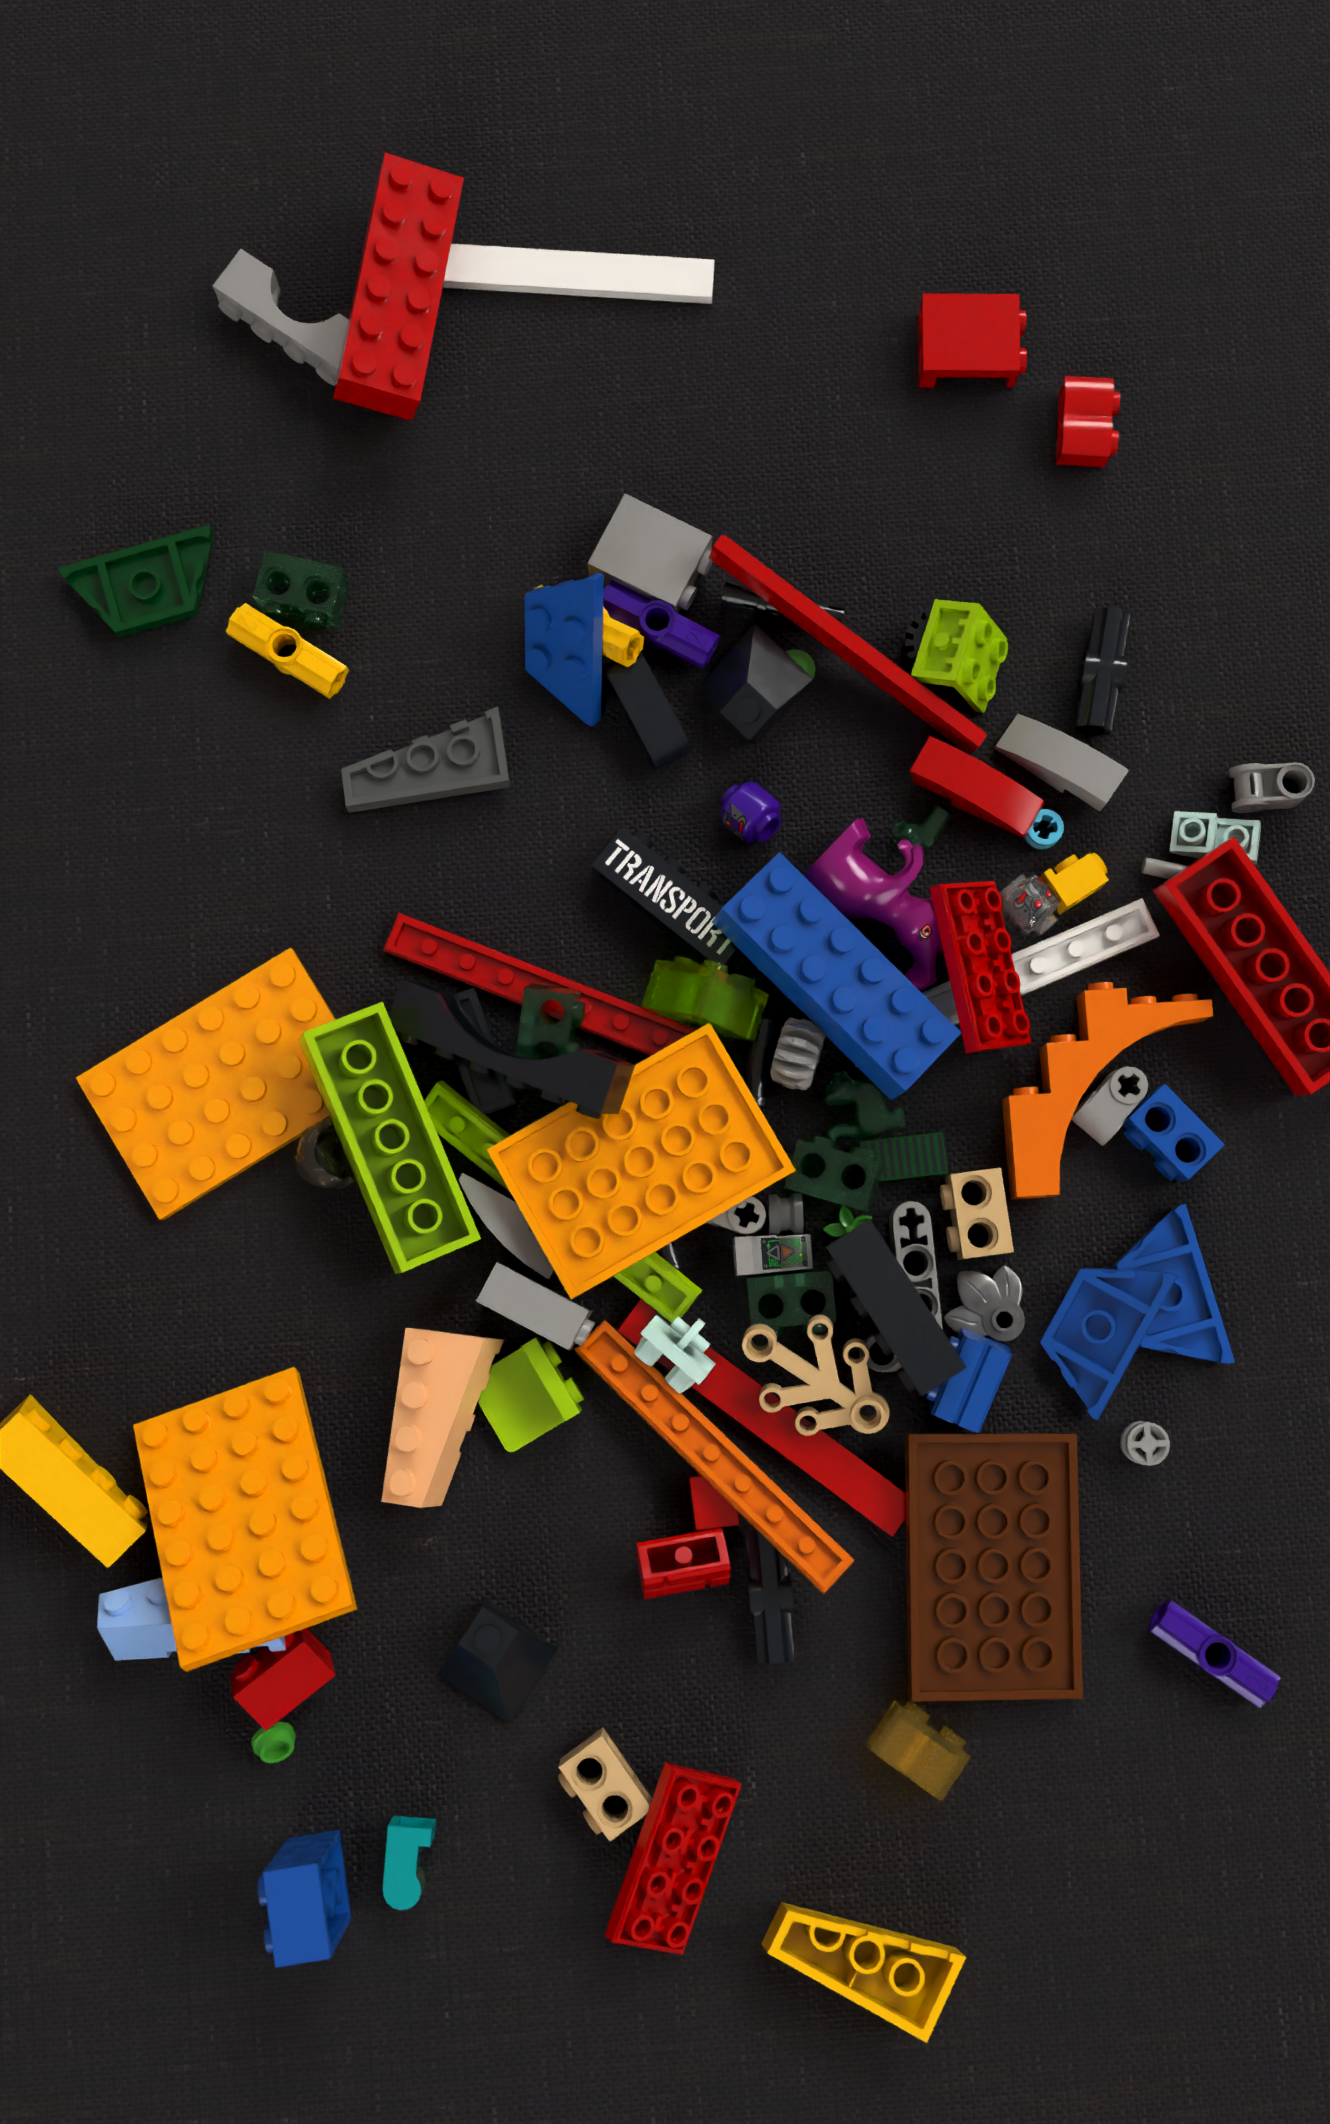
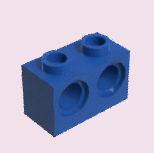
(1177, 1125)

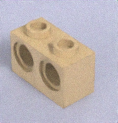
(989, 1212)
(615, 1779)

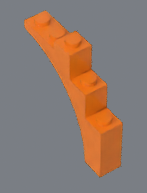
(1107, 1025)

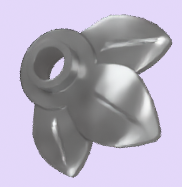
(984, 1300)

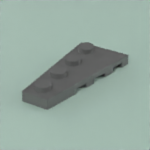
(445, 765)

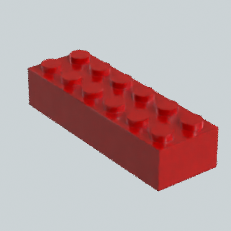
(398, 287)
(1256, 960)

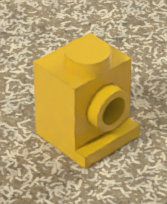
(1076, 879)

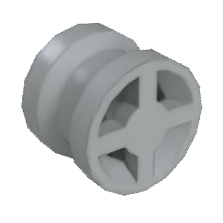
(1153, 1442)

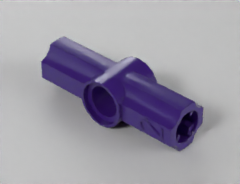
(681, 635)
(1233, 1667)

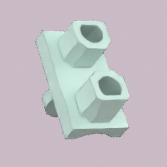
(681, 1346)

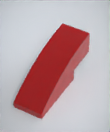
(975, 787)

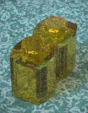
(919, 1750)

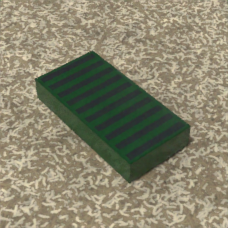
(909, 1156)

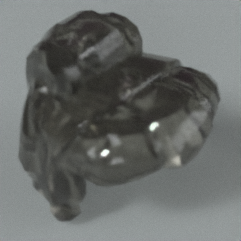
(316, 1161)

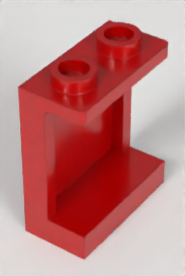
(970, 337)

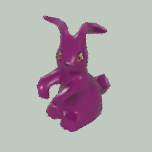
(867, 891)

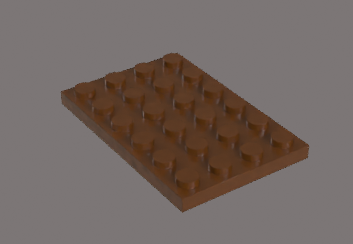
(993, 1566)

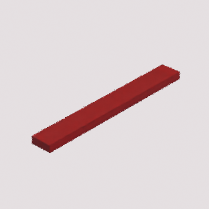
(846, 644)
(507, 977)
(814, 1454)

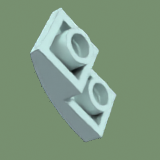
(1199, 833)

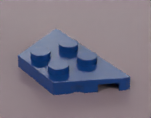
(567, 642)
(1189, 1315)
(1103, 1327)

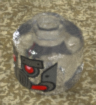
(1029, 905)

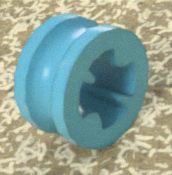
(1054, 821)

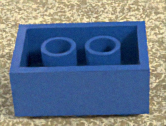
(305, 1899)

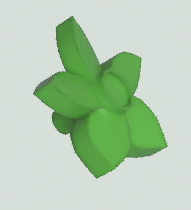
(847, 1223)

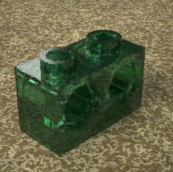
(305, 581)
(538, 1027)
(832, 1183)
(789, 1290)

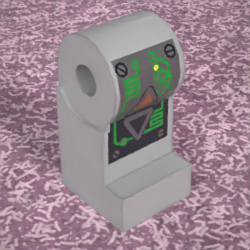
(771, 1254)

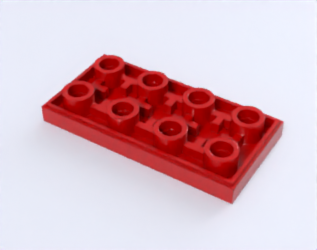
(980, 966)
(673, 1859)

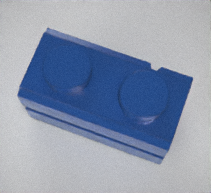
(970, 1393)

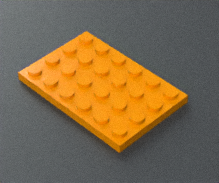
(214, 1085)
(646, 1176)
(242, 1519)

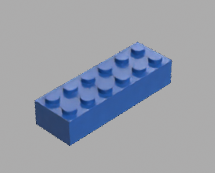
(836, 976)

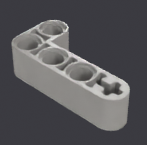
(926, 1282)

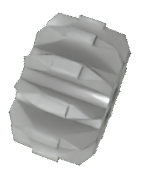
(797, 1054)

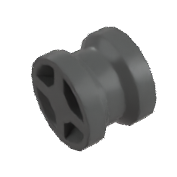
(785, 1214)

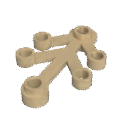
(821, 1382)

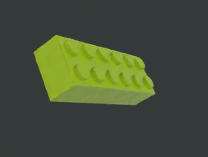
(388, 1137)

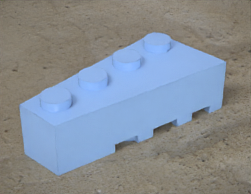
(139, 1625)

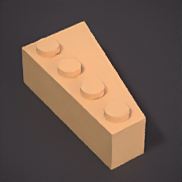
(432, 1412)

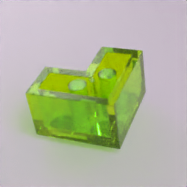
(706, 995)

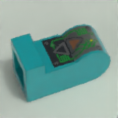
(402, 1870)

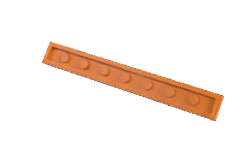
(715, 1458)

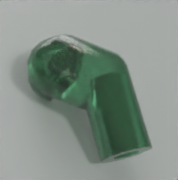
(924, 833)

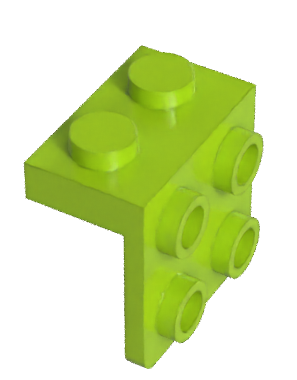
(528, 1395)

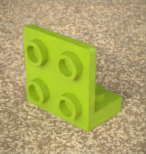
(961, 651)

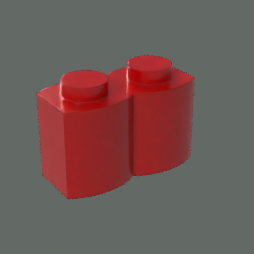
(1086, 421)

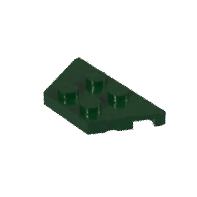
(145, 582)

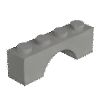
(251, 293)

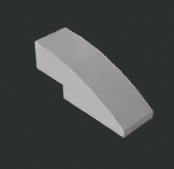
(1062, 761)
(507, 1224)

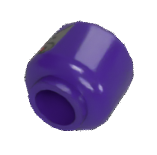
(750, 812)

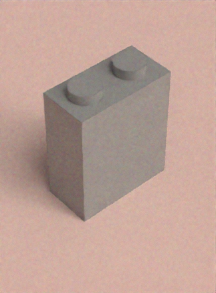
(652, 553)
(536, 1307)

